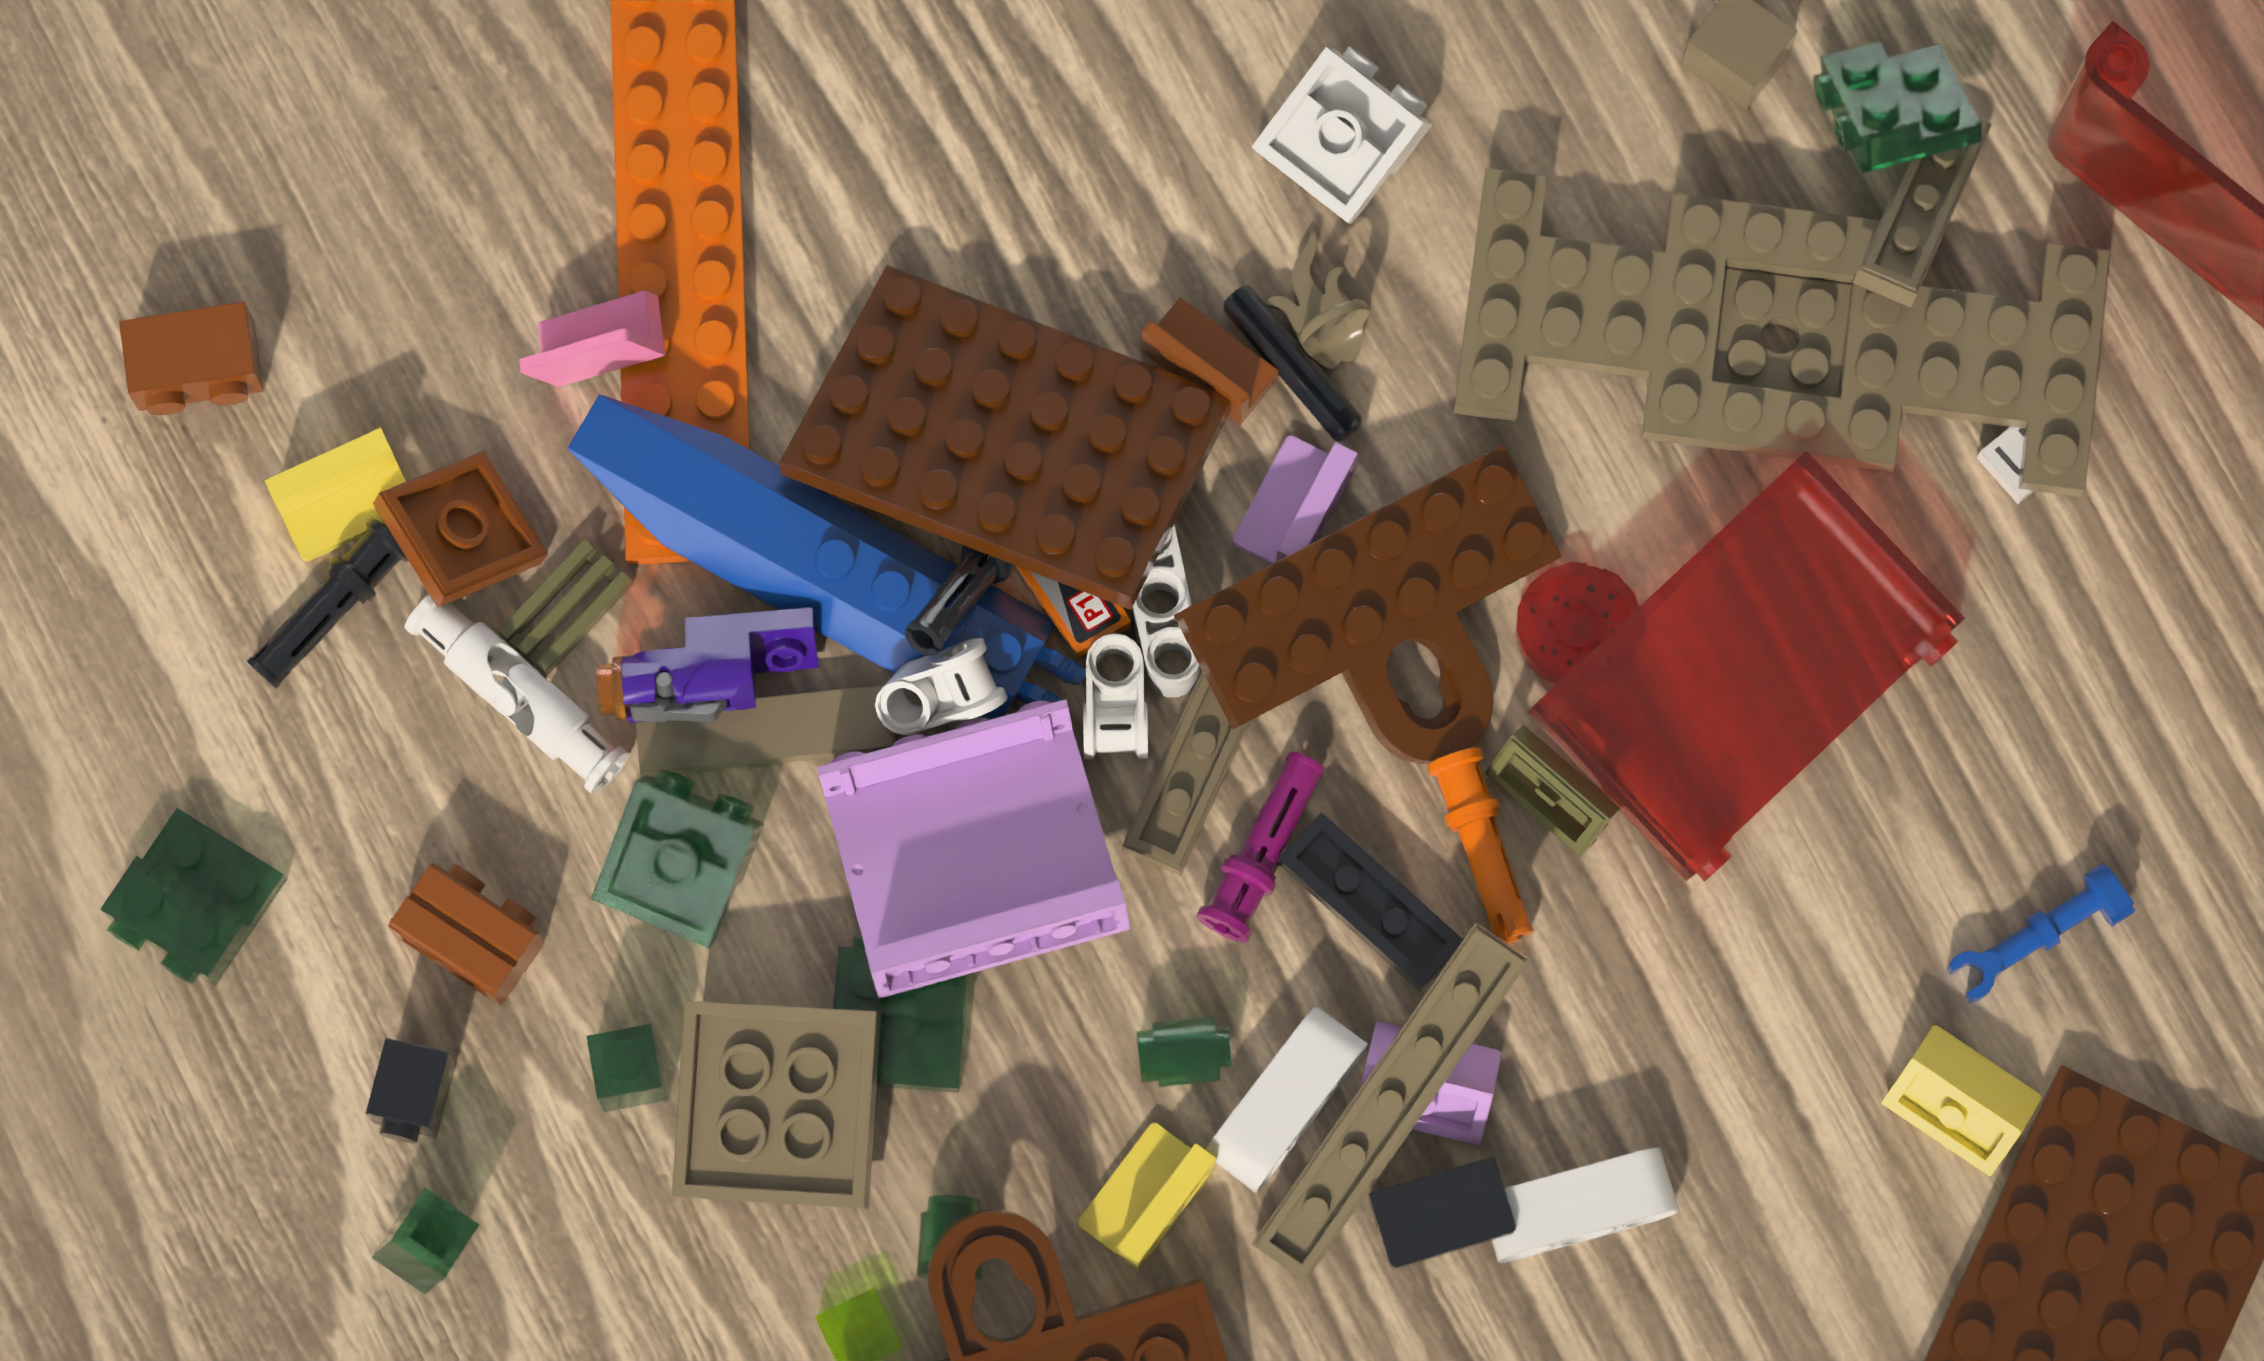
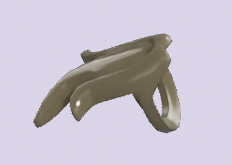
(1322, 322)

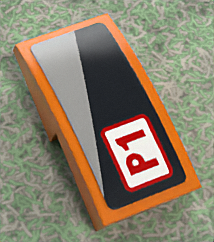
(1075, 613)

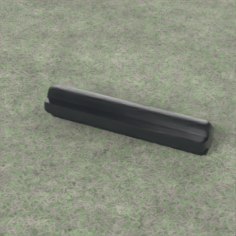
(1293, 362)

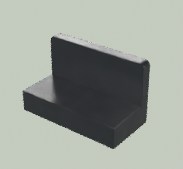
(1442, 1213)

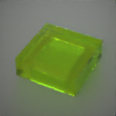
(859, 1329)

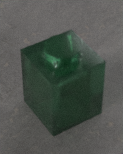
(627, 1068)
(425, 1241)

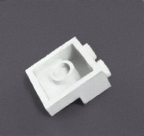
(1343, 132)

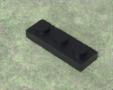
(1370, 901)

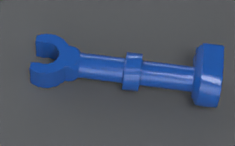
(2101, 893)

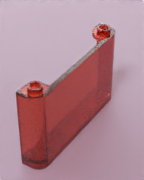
(2157, 175)
(1746, 666)

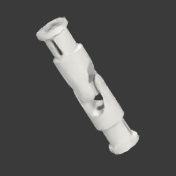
(523, 697)

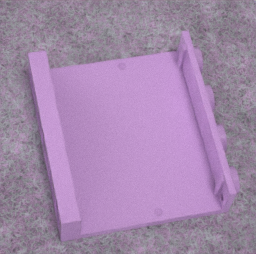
(972, 847)

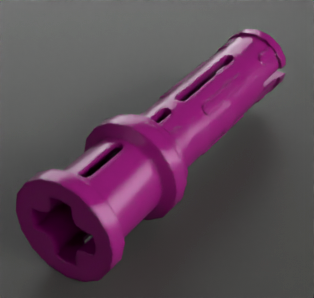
(1255, 878)

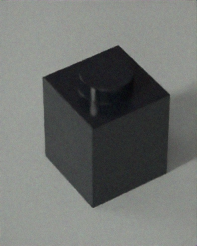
(410, 1090)

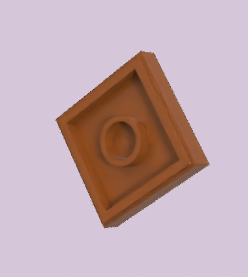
(460, 528)

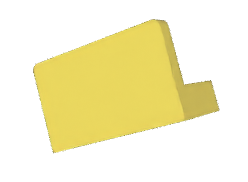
(334, 493)
(1962, 1100)
(1146, 1195)

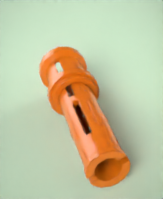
(1473, 817)

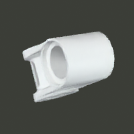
(950, 685)
(1115, 711)

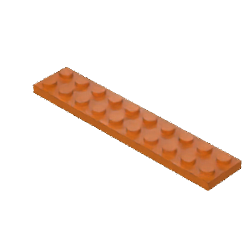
(681, 217)

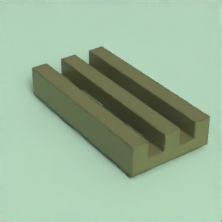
(547, 592)
(1556, 784)

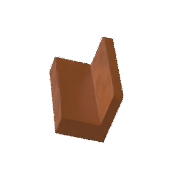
(1205, 353)

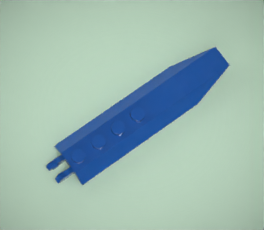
(801, 546)

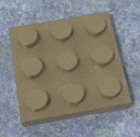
(776, 1104)

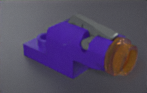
(712, 669)

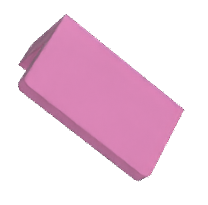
(597, 340)

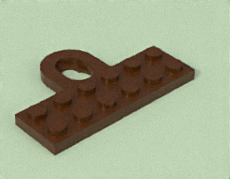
(1367, 591)
(1153, 1327)

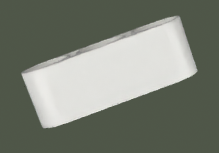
(1161, 632)
(1286, 1099)
(1587, 1204)

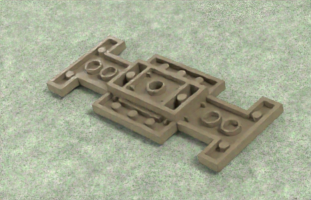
(1855, 353)

